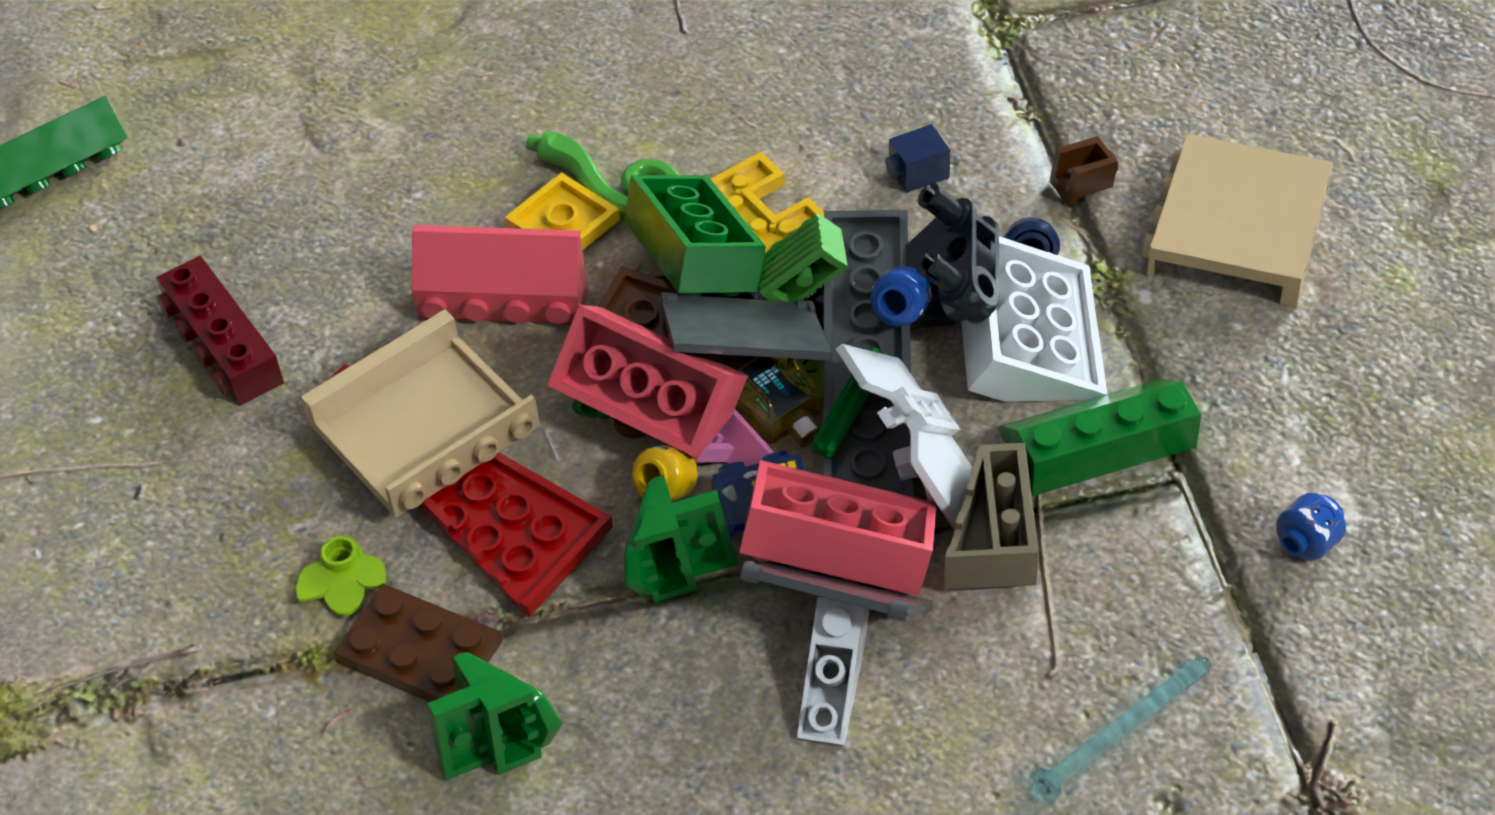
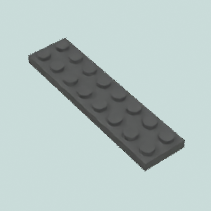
(873, 246)

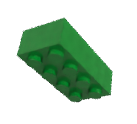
(694, 234)

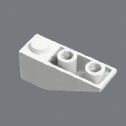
(832, 671)

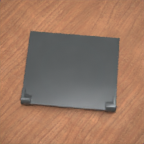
(743, 327)
(896, 605)

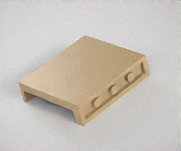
(1240, 213)
(418, 414)

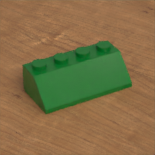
(58, 148)
(1106, 434)

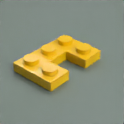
(750, 182)

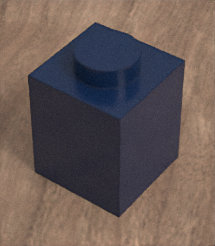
(918, 158)

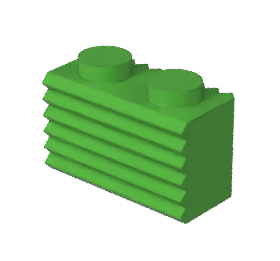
(803, 261)

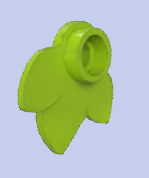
(341, 581)

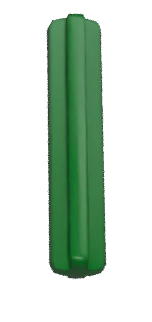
(841, 417)

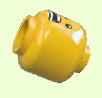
(675, 465)

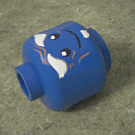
(900, 296)
(1311, 526)

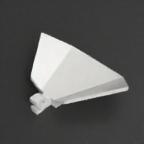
(931, 426)

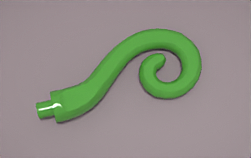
(571, 156)

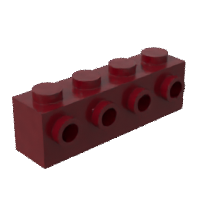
(219, 331)

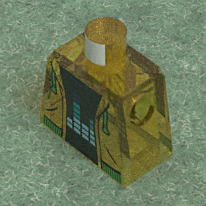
(779, 399)

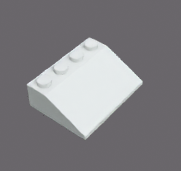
(1040, 336)

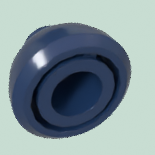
(1034, 233)

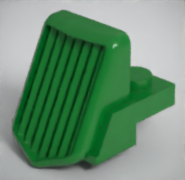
(675, 543)
(489, 720)

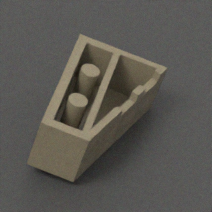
(996, 525)

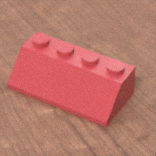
(498, 273)
(643, 382)
(839, 528)

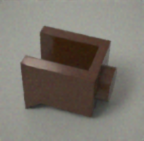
(1083, 169)

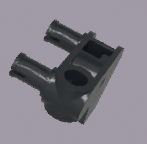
(957, 256)

